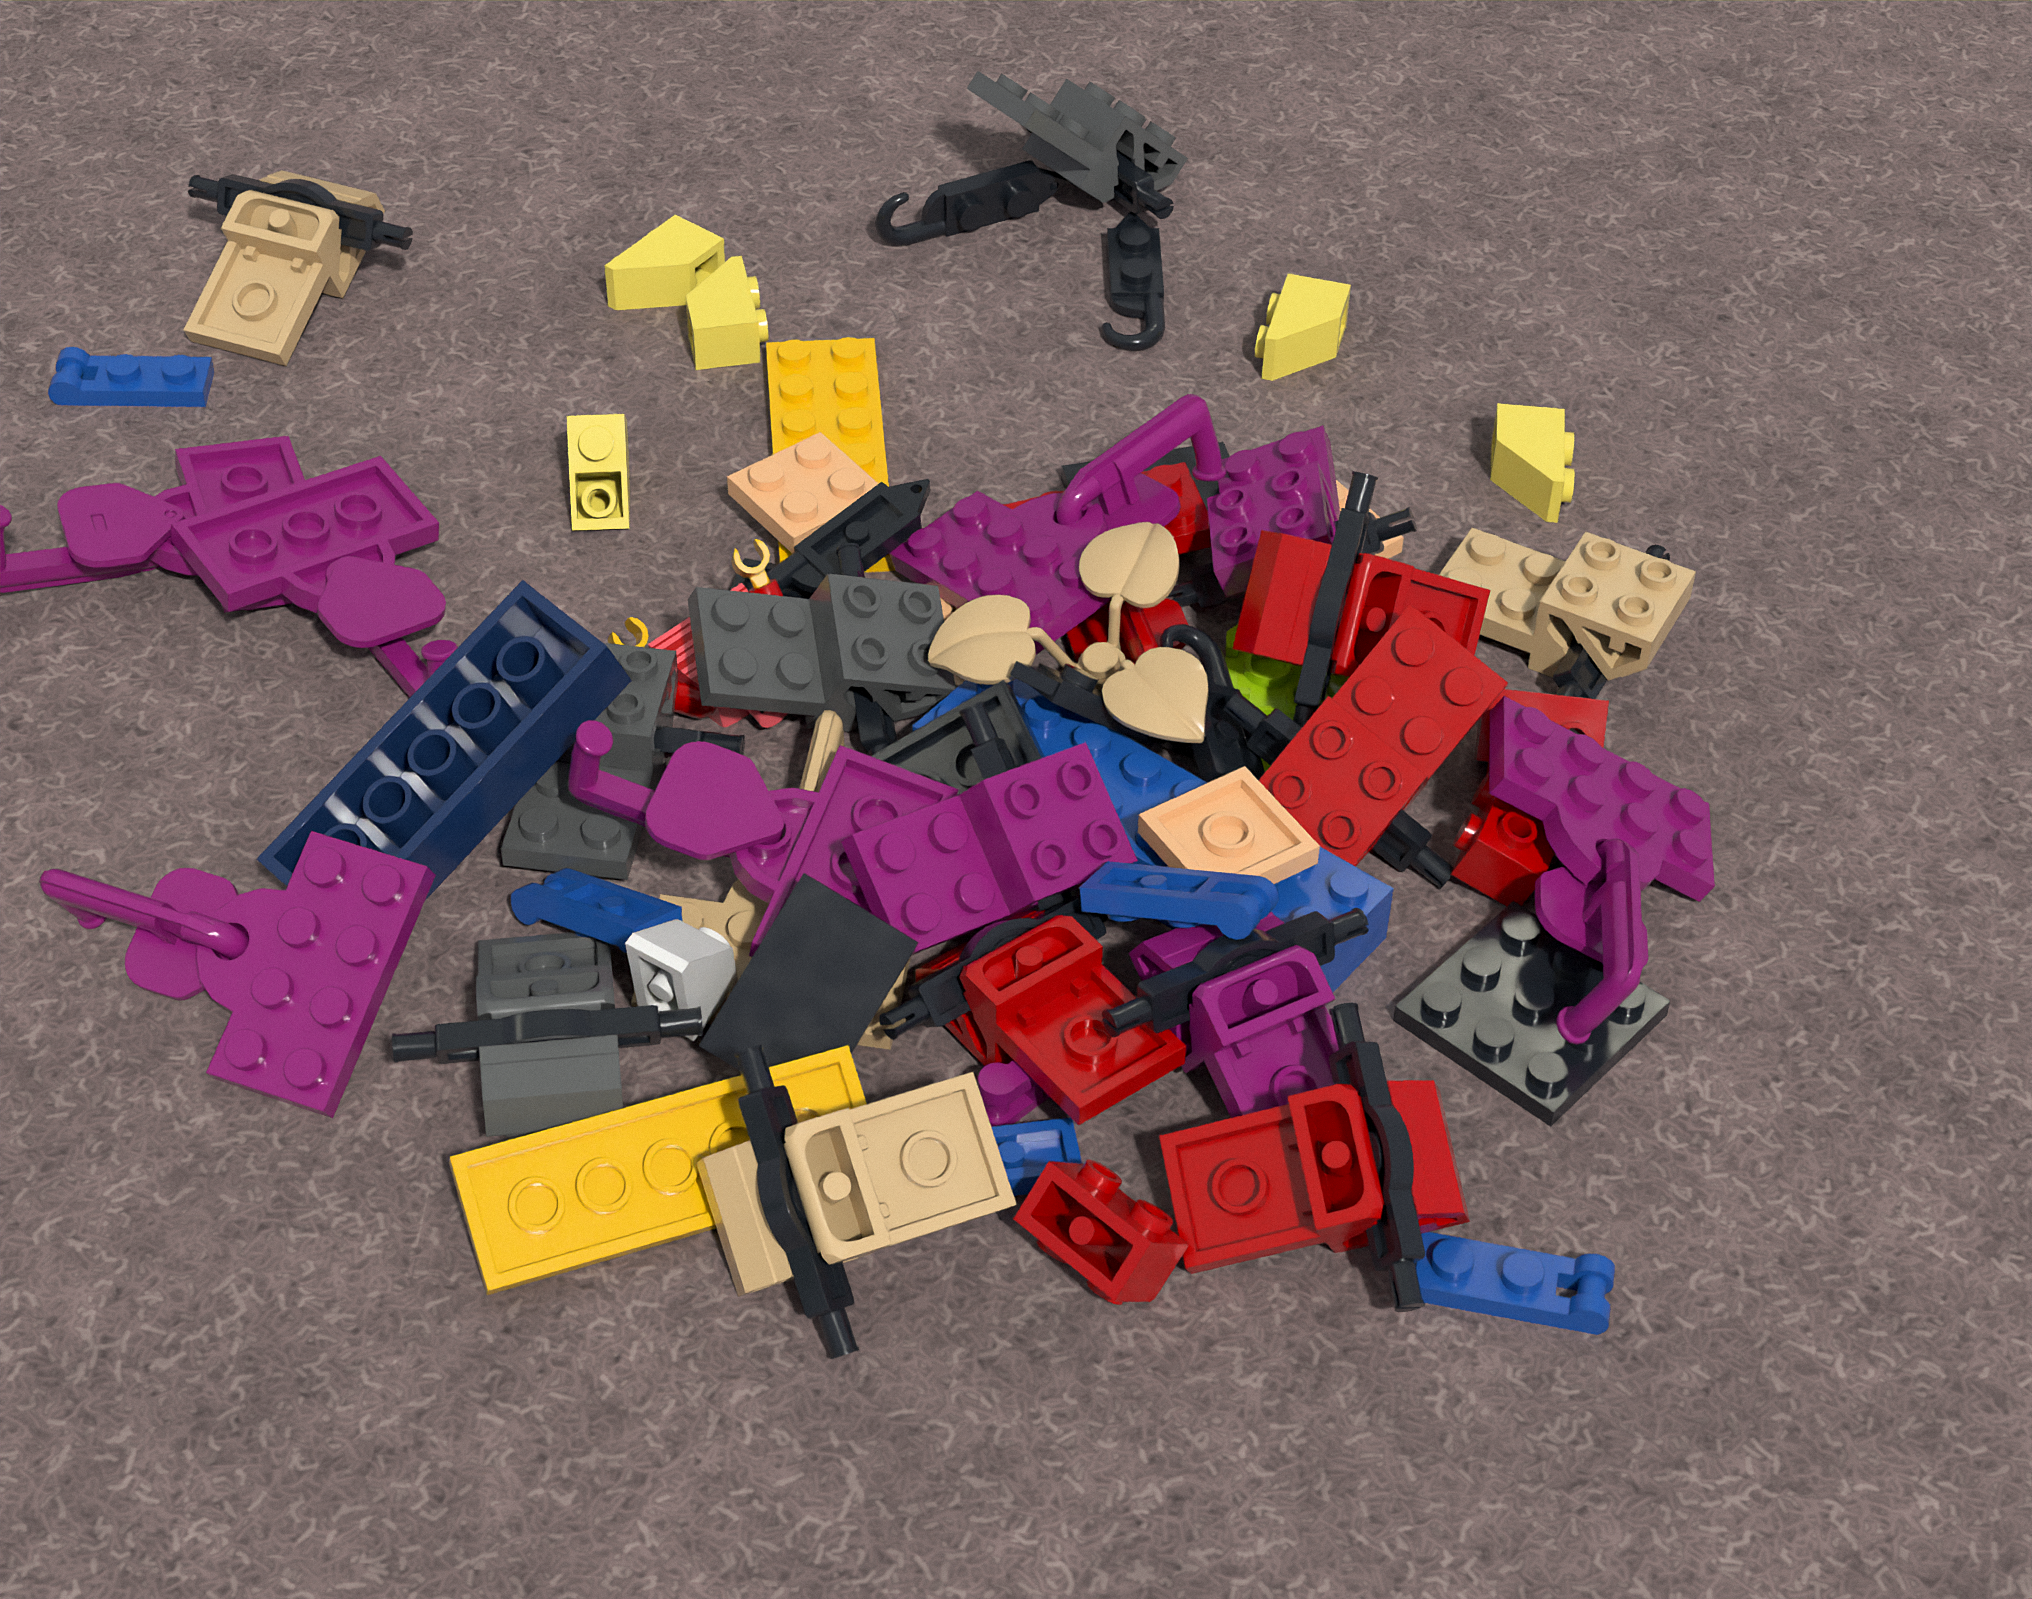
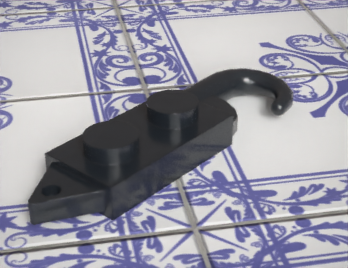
(972, 203)
(1135, 282)
(874, 521)
(1077, 692)
(1224, 739)

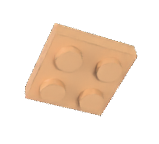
(799, 488)
(1229, 829)

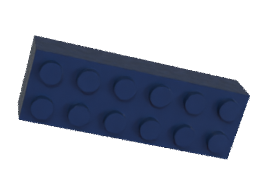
(465, 741)

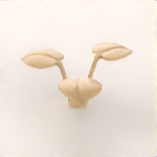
(1133, 563)

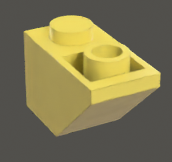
(663, 266)
(724, 320)
(1303, 327)
(1531, 457)
(599, 472)

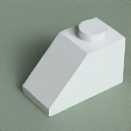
(681, 968)

